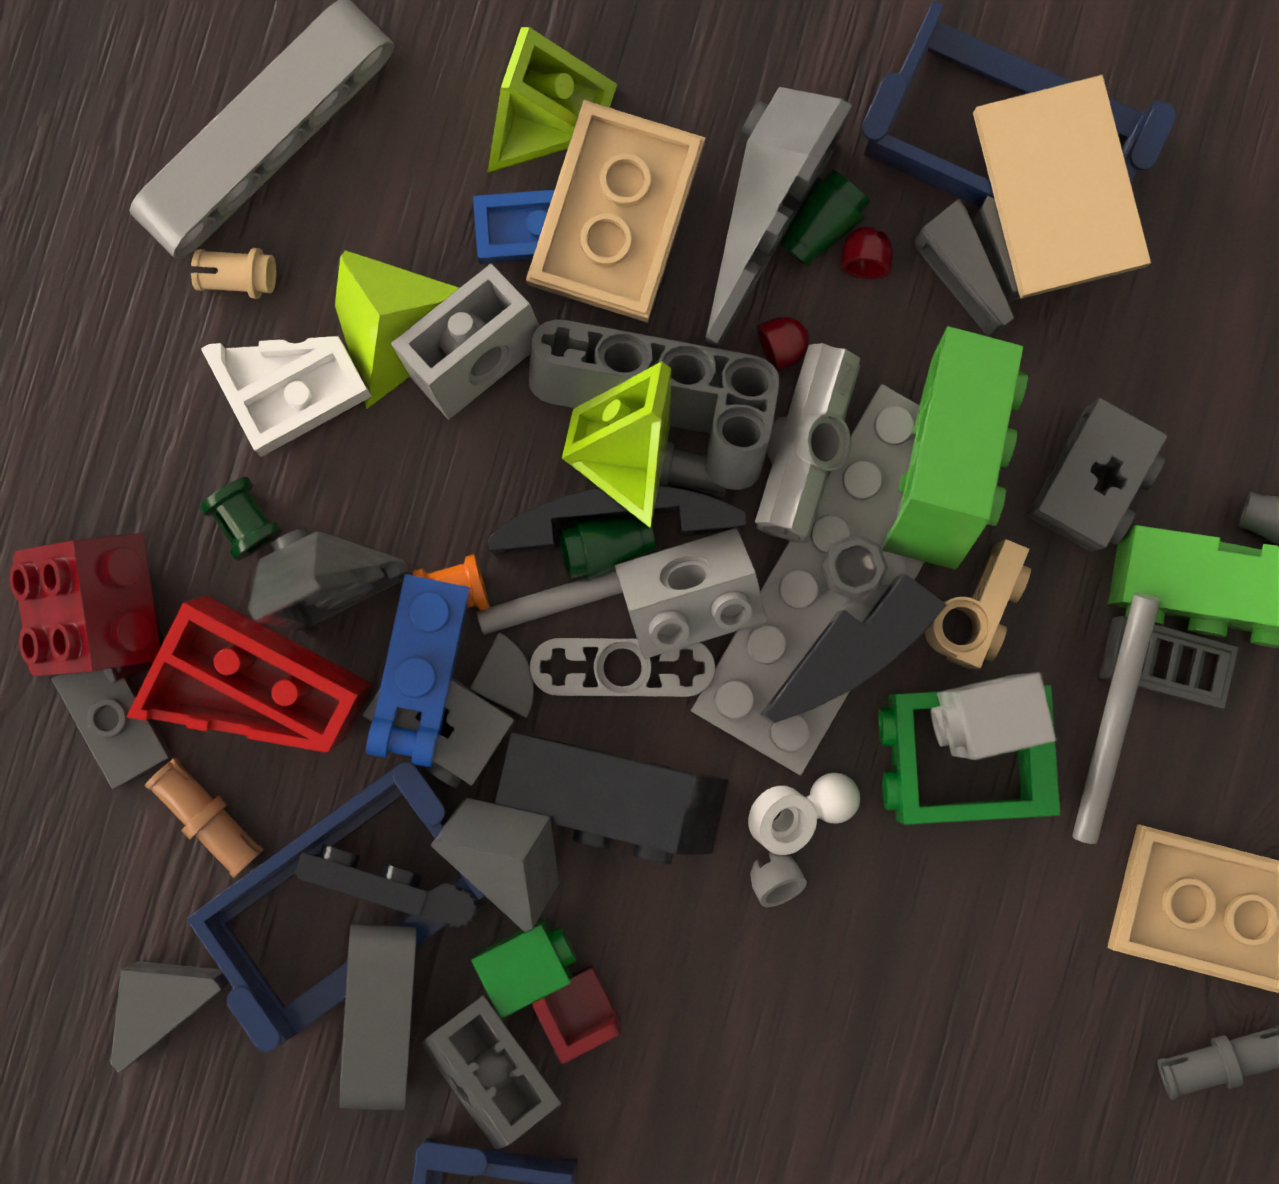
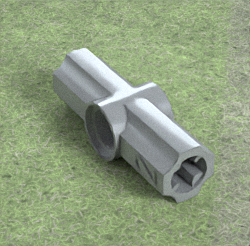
(808, 443)

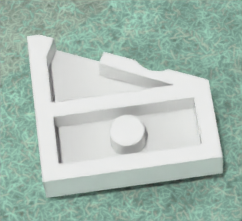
(286, 386)

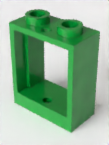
(900, 786)

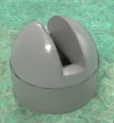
(777, 880)

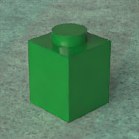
(525, 967)

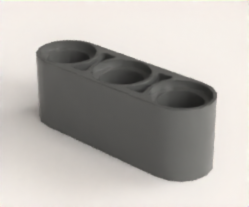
(377, 1017)

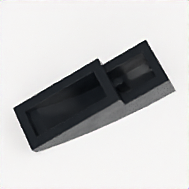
(855, 650)

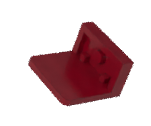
(85, 605)

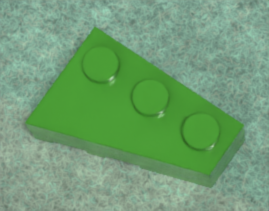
(958, 448)
(1200, 581)

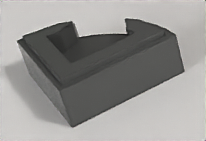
(506, 677)

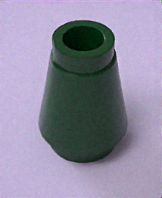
(824, 217)
(599, 544)

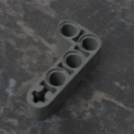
(710, 388)

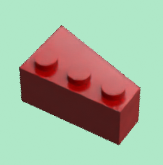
(247, 681)

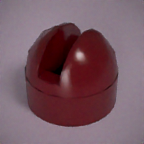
(867, 254)
(783, 341)

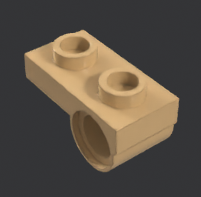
(1001, 580)

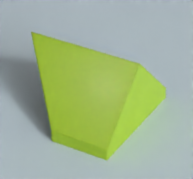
(542, 100)
(376, 308)
(623, 439)

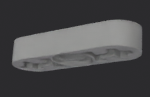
(574, 682)

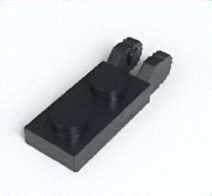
(393, 889)

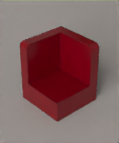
(578, 1015)

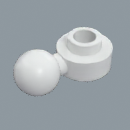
(831, 799)

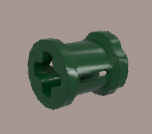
(240, 518)

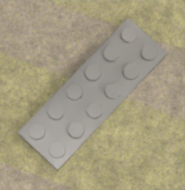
(796, 597)

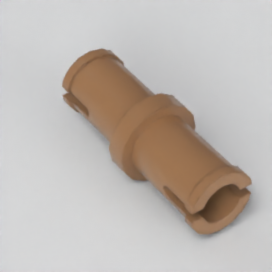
(204, 817)

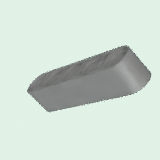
(261, 128)

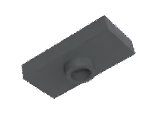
(119, 744)

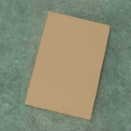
(1061, 186)
(615, 211)
(1200, 908)

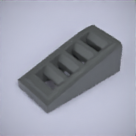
(959, 260)
(1176, 640)

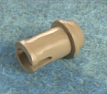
(236, 272)

